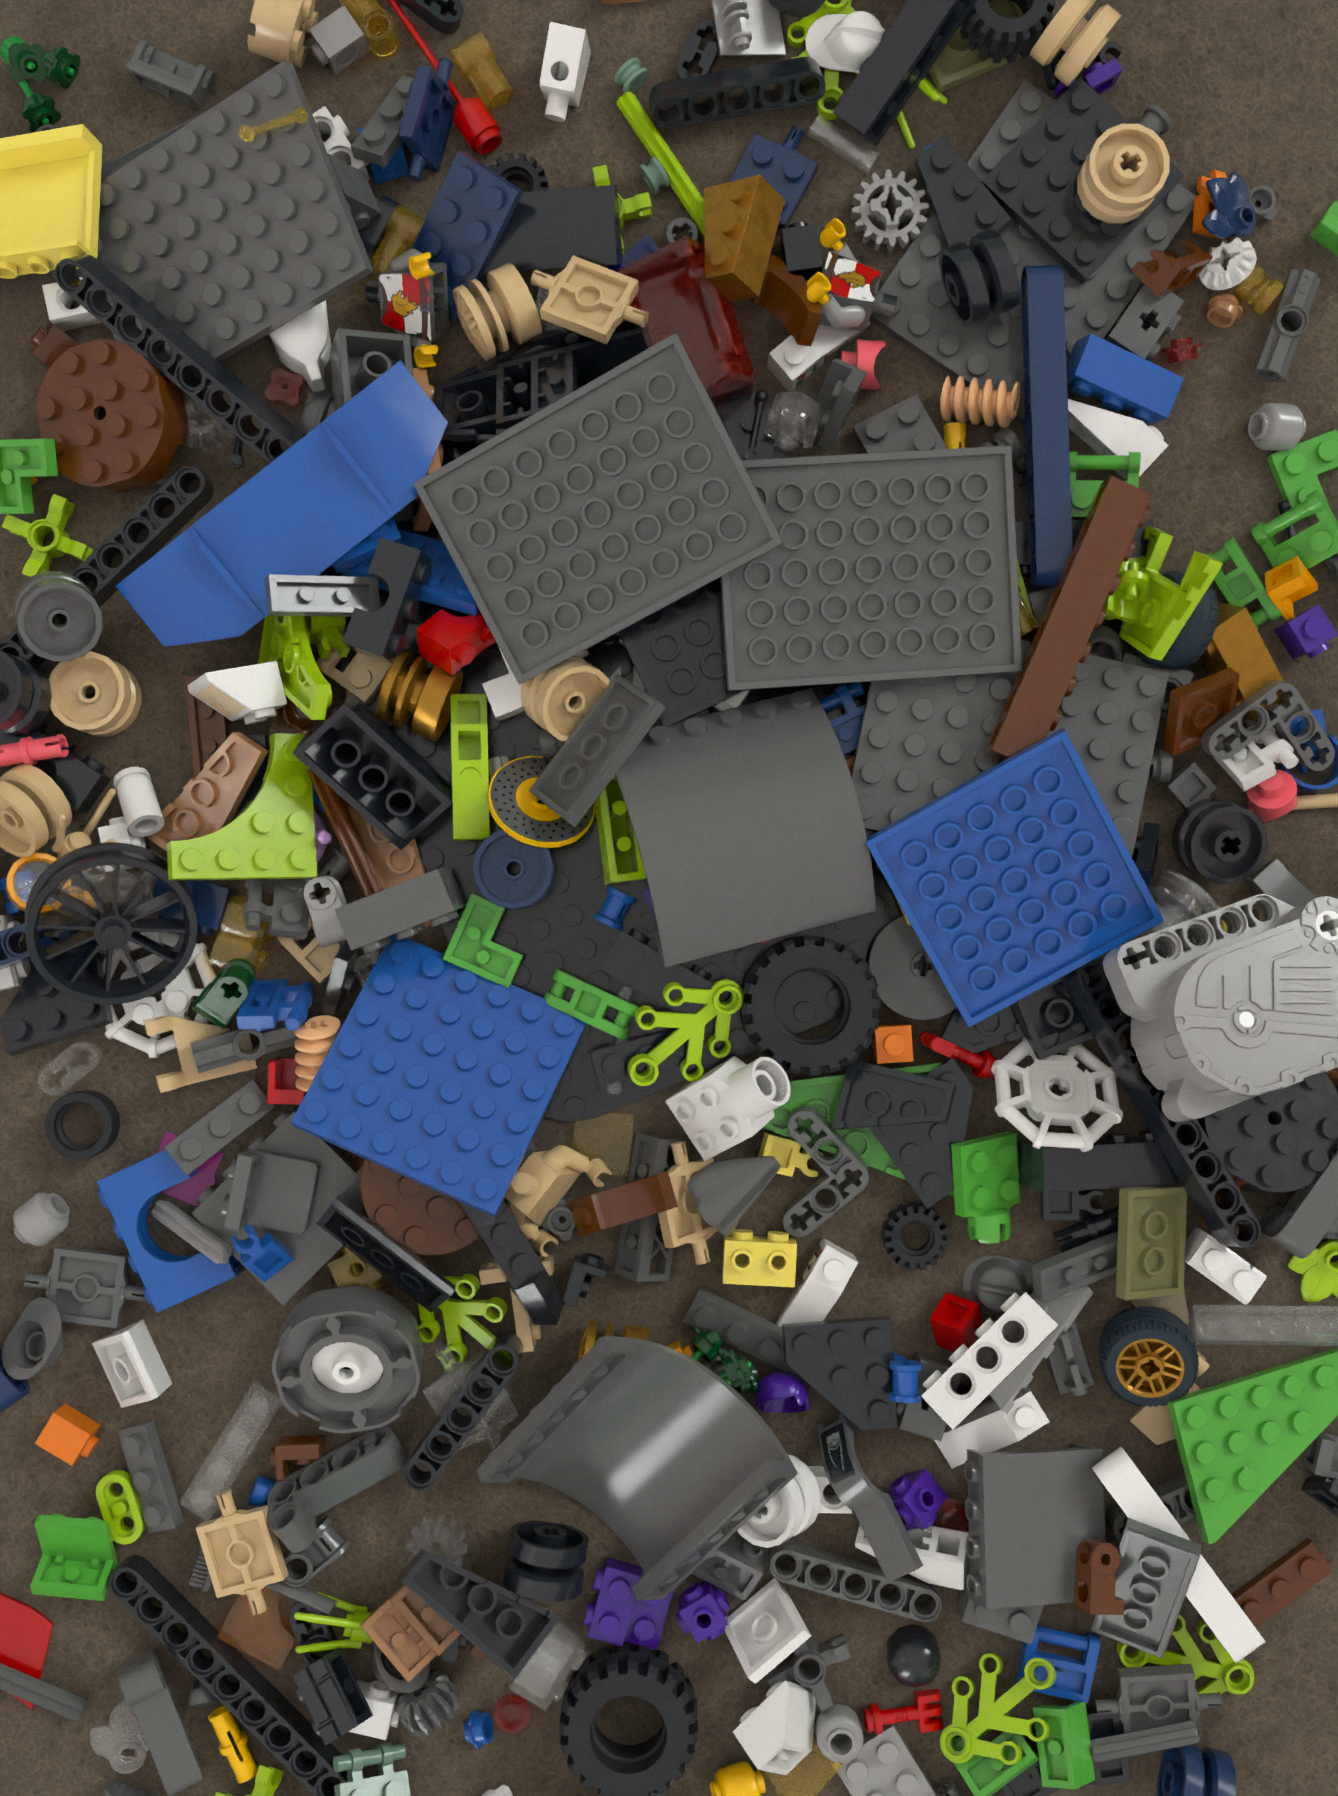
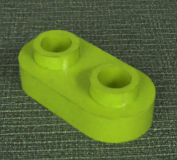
(116, 1506)

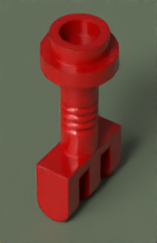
(980, 1063)
(921, 1711)

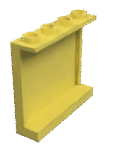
(48, 199)

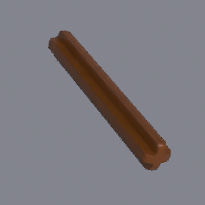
(347, 837)

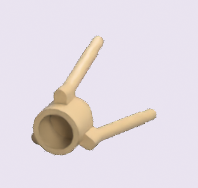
(79, 839)

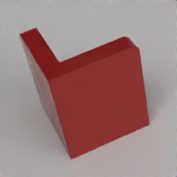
(282, 1082)
(955, 1322)

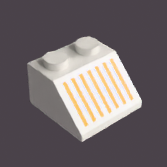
(242, 692)

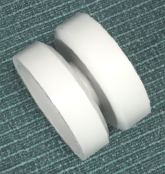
(787, 1512)

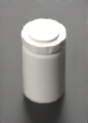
(138, 801)

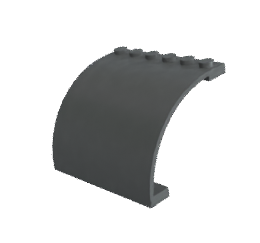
(746, 827)
(652, 1452)

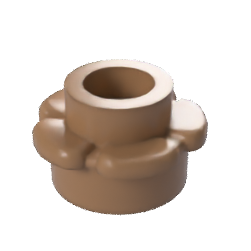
(1223, 310)

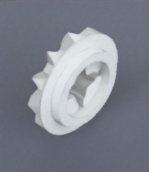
(1240, 265)

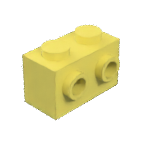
(759, 1259)

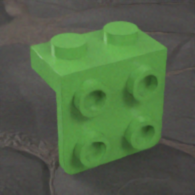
(75, 1557)

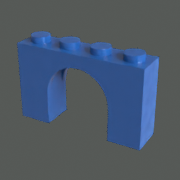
(165, 1276)

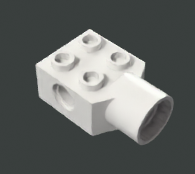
(730, 1103)

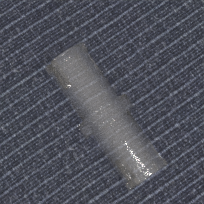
(843, 144)

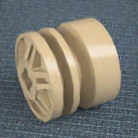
(501, 310)

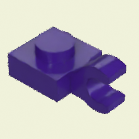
(1098, 77)

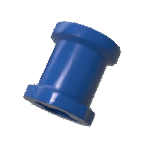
(614, 908)
(905, 1381)

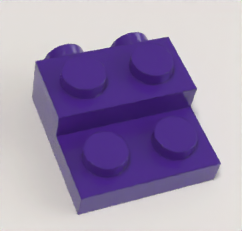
(618, 1614)

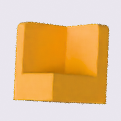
(1289, 584)

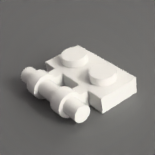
(1254, 764)

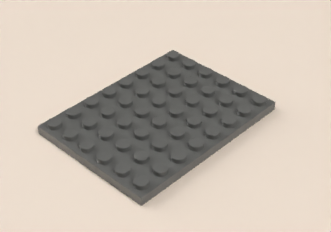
(232, 229)
(994, 346)
(598, 510)
(880, 571)
(933, 735)

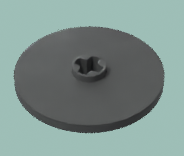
(900, 984)

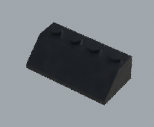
(374, 770)

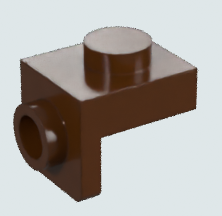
(50, 343)

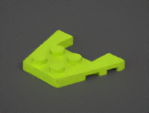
(1164, 604)

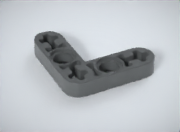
(1280, 717)
(833, 1166)

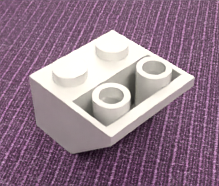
(780, 1728)

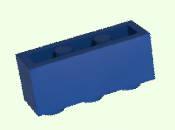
(1122, 380)

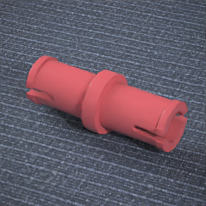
(33, 750)

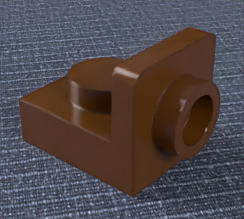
(301, 1449)

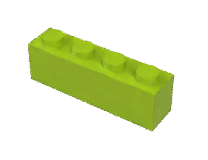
(617, 839)

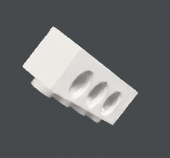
(956, 1407)

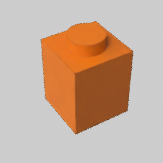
(892, 1043)
(69, 1435)

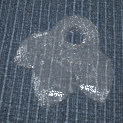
(121, 1734)

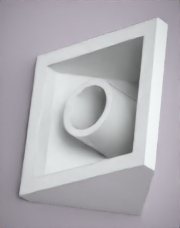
(132, 1364)

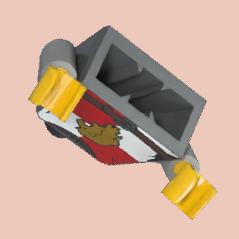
(847, 288)
(414, 302)

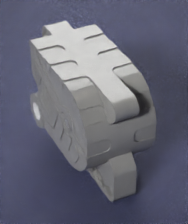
(1237, 1006)

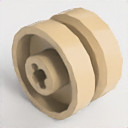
(1076, 37)
(1123, 173)
(95, 695)
(563, 696)
(29, 809)

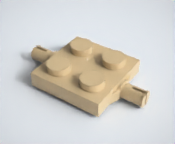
(589, 299)
(685, 1223)
(241, 1552)

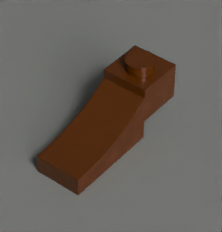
(787, 300)
(623, 1204)

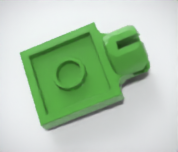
(986, 1184)

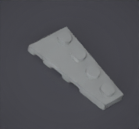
(1063, 1311)

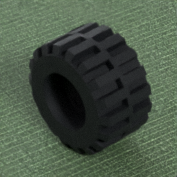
(1006, 36)

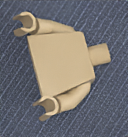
(542, 1184)

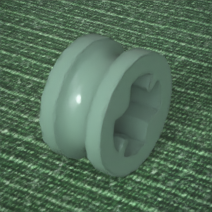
(631, 75)
(654, 175)

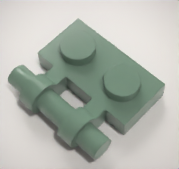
(385, 1784)

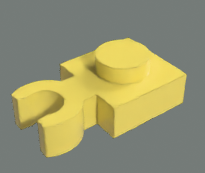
(787, 1153)

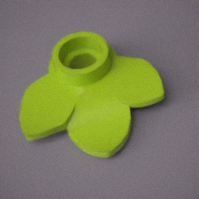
(1319, 1274)

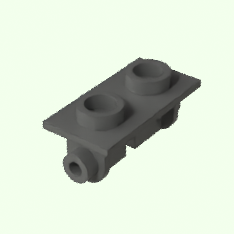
(1070, 1363)

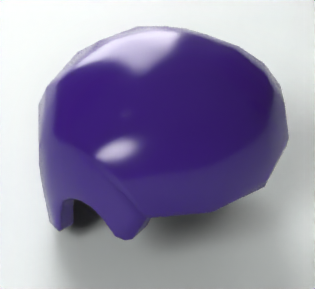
(782, 1393)

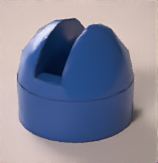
(260, 1491)

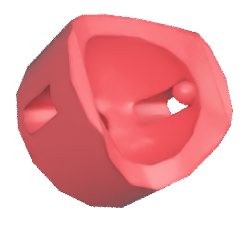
(864, 359)
(1273, 797)

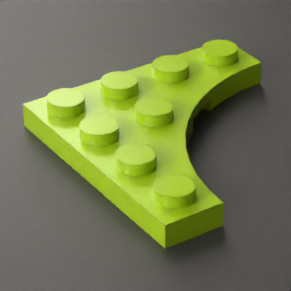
(287, 642)
(268, 838)

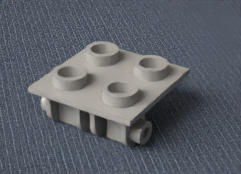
(748, 28)

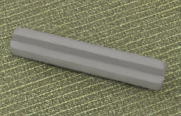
(192, 1232)

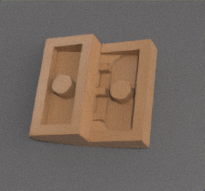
(408, 1632)

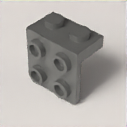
(269, 1192)

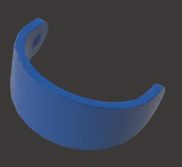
(1332, 779)

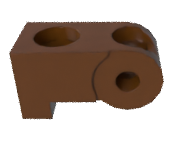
(1096, 1578)

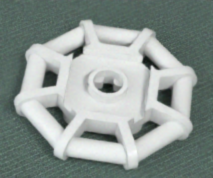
(174, 1000)
(1054, 1109)

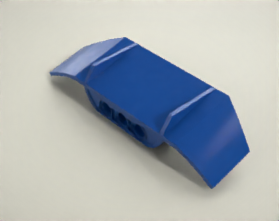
(292, 514)

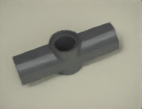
(1293, 308)
(224, 1050)

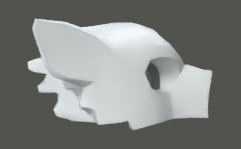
(305, 345)

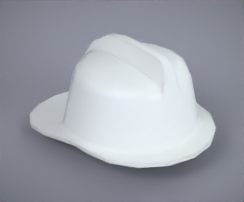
(843, 40)

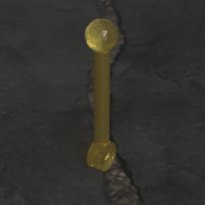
(247, 133)

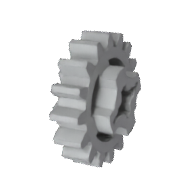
(902, 201)

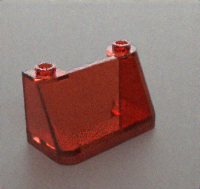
(687, 304)

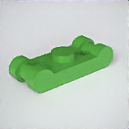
(1243, 583)
(590, 1004)

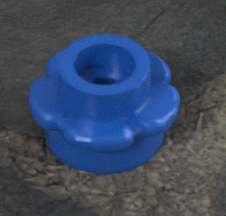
(479, 1729)

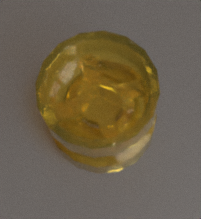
(1266, 292)

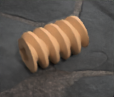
(979, 403)
(313, 1045)

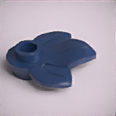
(1232, 210)

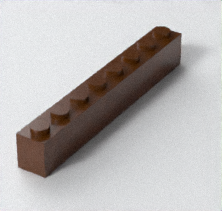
(1070, 618)

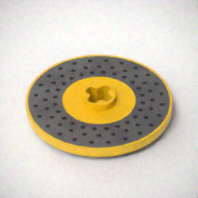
(521, 814)

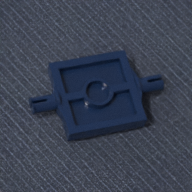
(428, 118)
(781, 167)

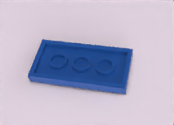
(445, 585)

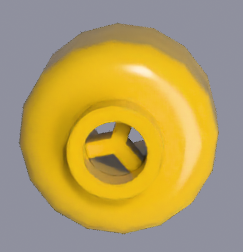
(737, 1780)

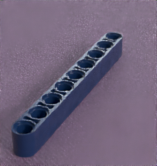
(1046, 422)

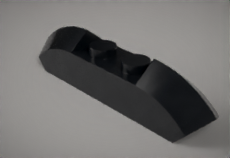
(517, 1263)

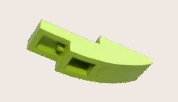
(469, 767)

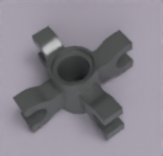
(832, 1652)

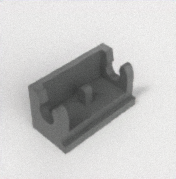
(170, 75)

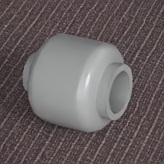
(1277, 426)
(41, 1219)
(839, 1733)

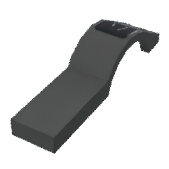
(872, 1507)

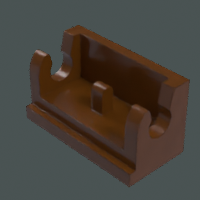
(1168, 271)

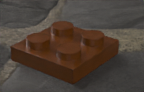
(1197, 708)

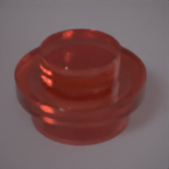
(512, 1713)

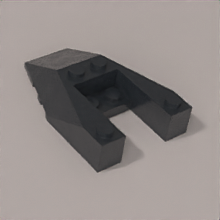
(524, 382)

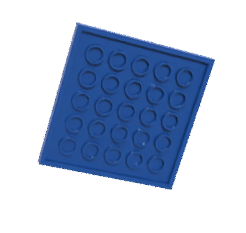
(1015, 878)
(440, 1075)

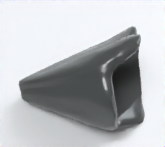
(730, 1188)

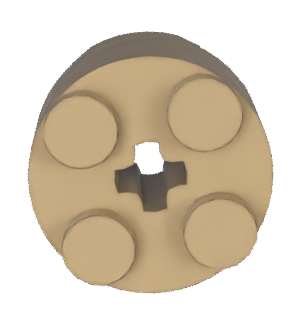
(282, 29)

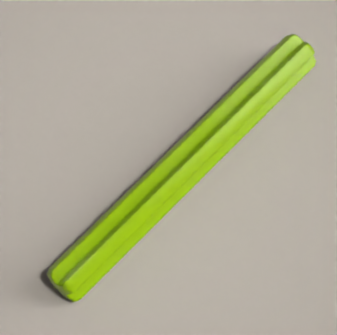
(658, 148)

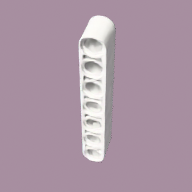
(1205, 1589)

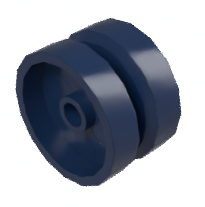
(507, 890)
(1196, 1772)

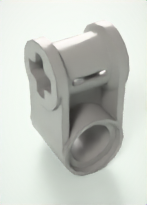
(323, 914)

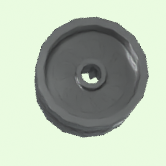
(59, 637)

